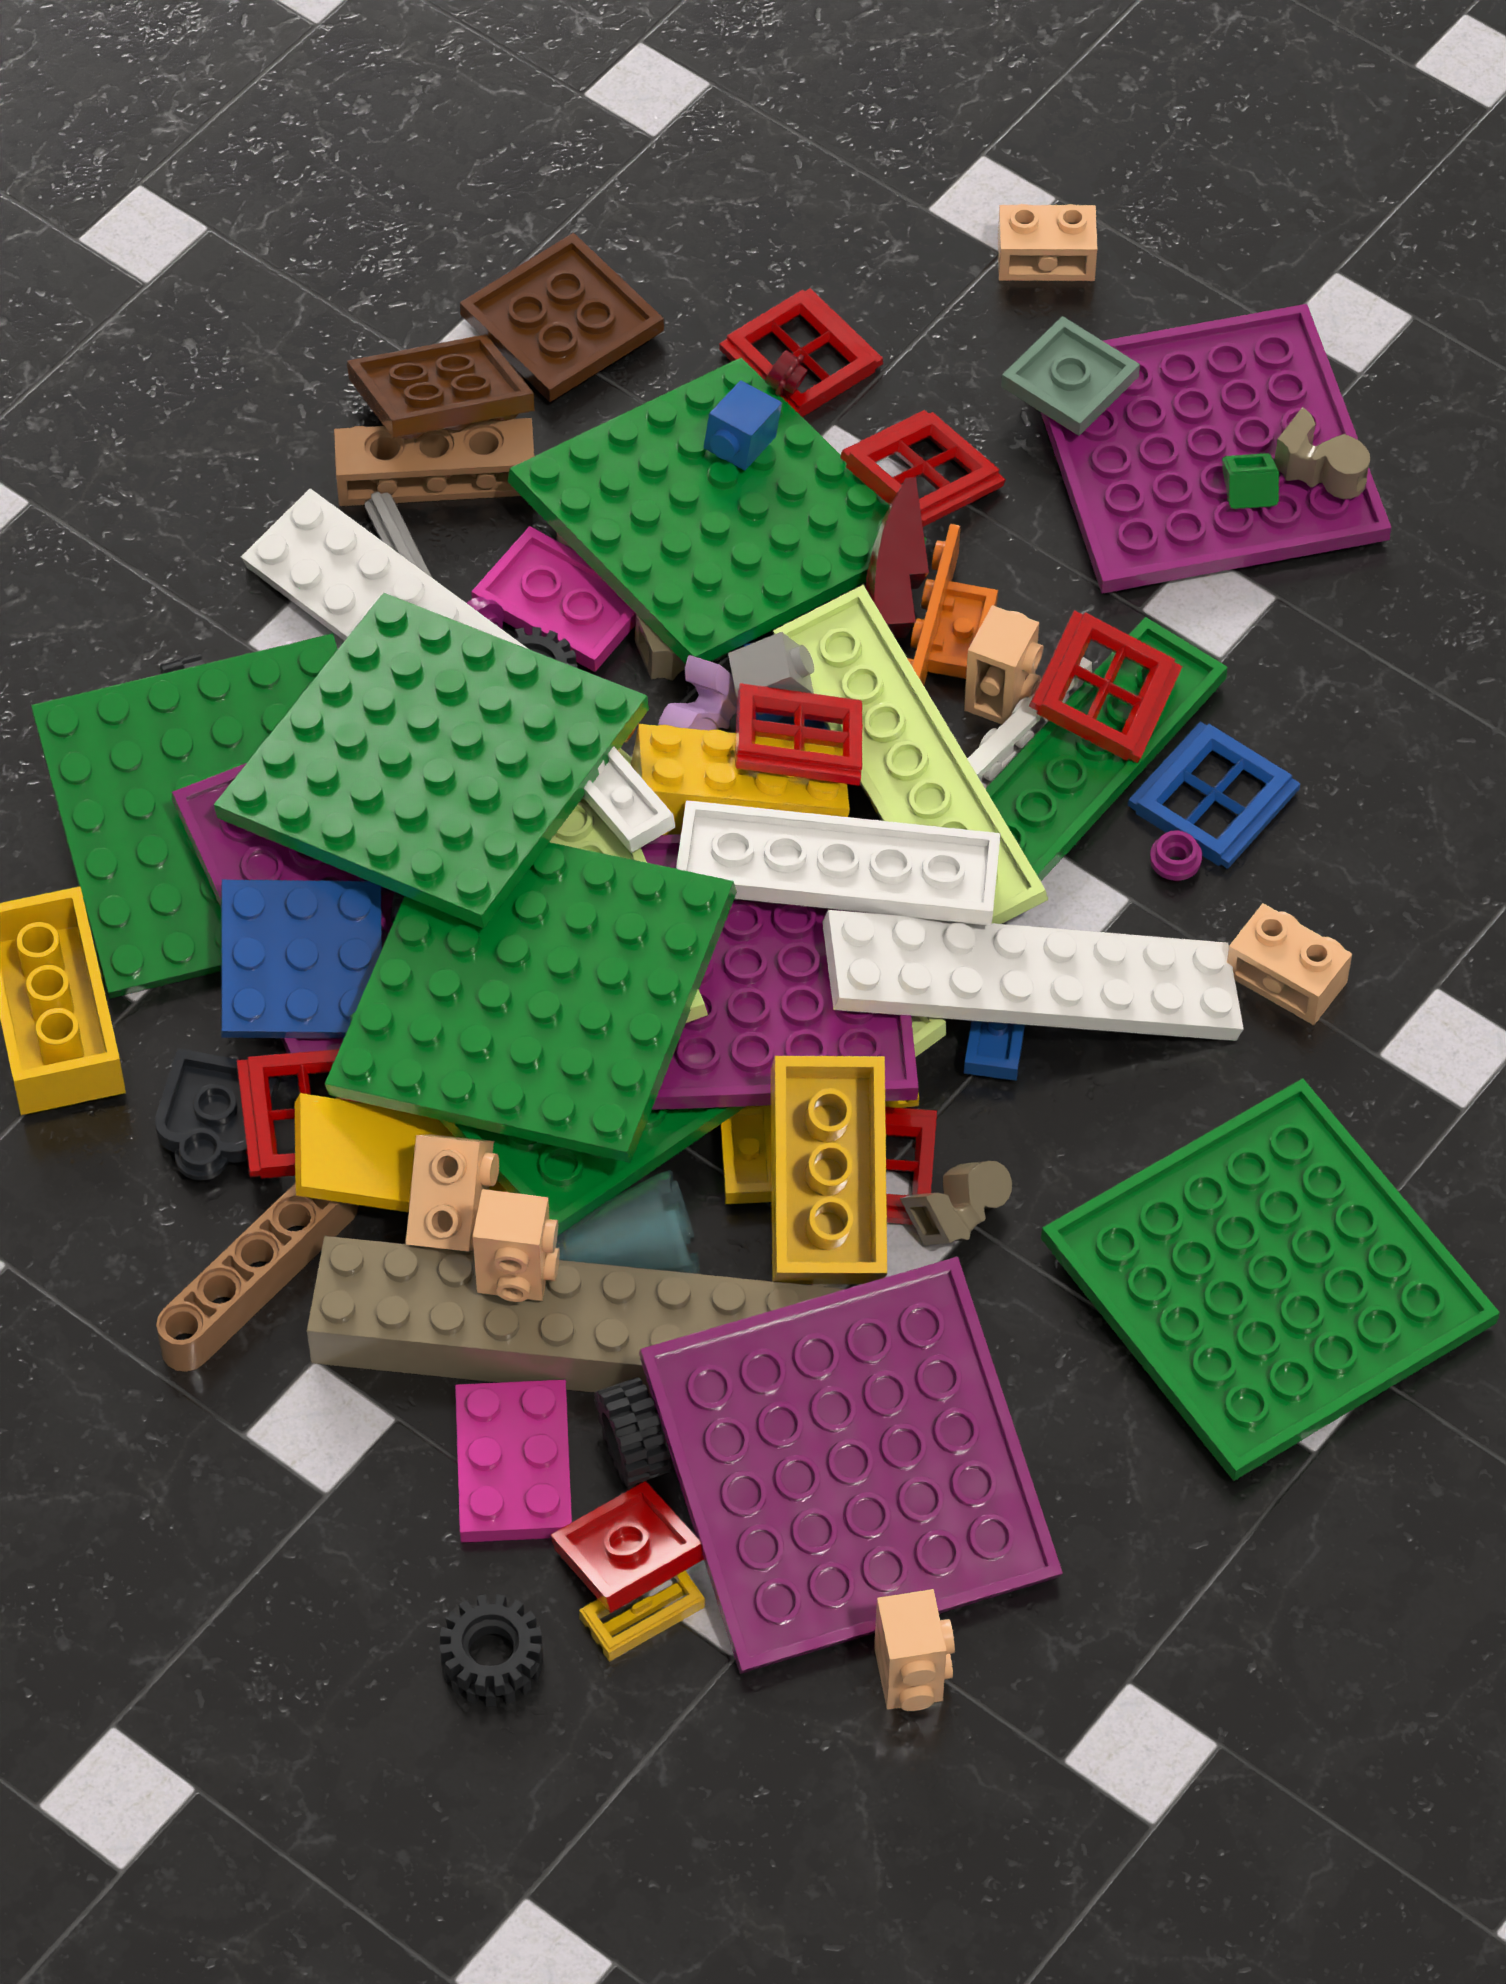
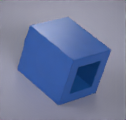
(742, 425)

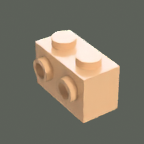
(1047, 242)
(1002, 664)
(1289, 963)
(448, 1190)
(514, 1246)
(912, 1650)

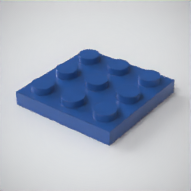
(296, 955)

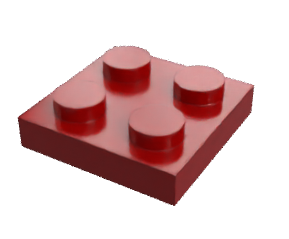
(628, 1546)

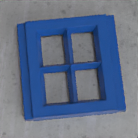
(1178, 768)

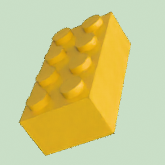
(702, 768)
(55, 1004)
(828, 1169)

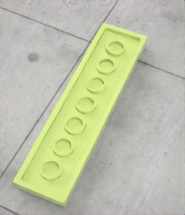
(908, 752)

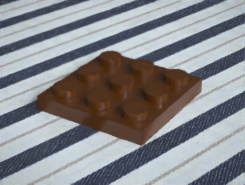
(562, 316)
(440, 386)

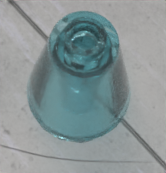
(636, 1229)

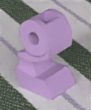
(715, 701)

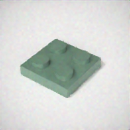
(1070, 375)

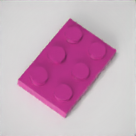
(556, 590)
(512, 1460)

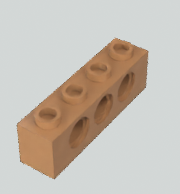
(433, 466)

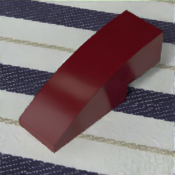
(898, 560)

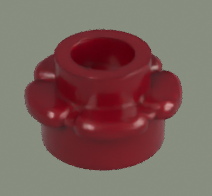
(787, 373)

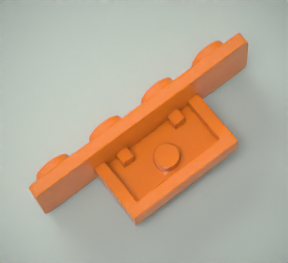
(951, 617)

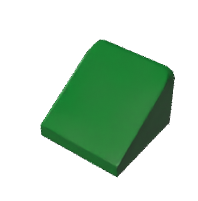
(1251, 480)

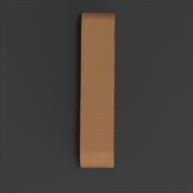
(247, 1285)

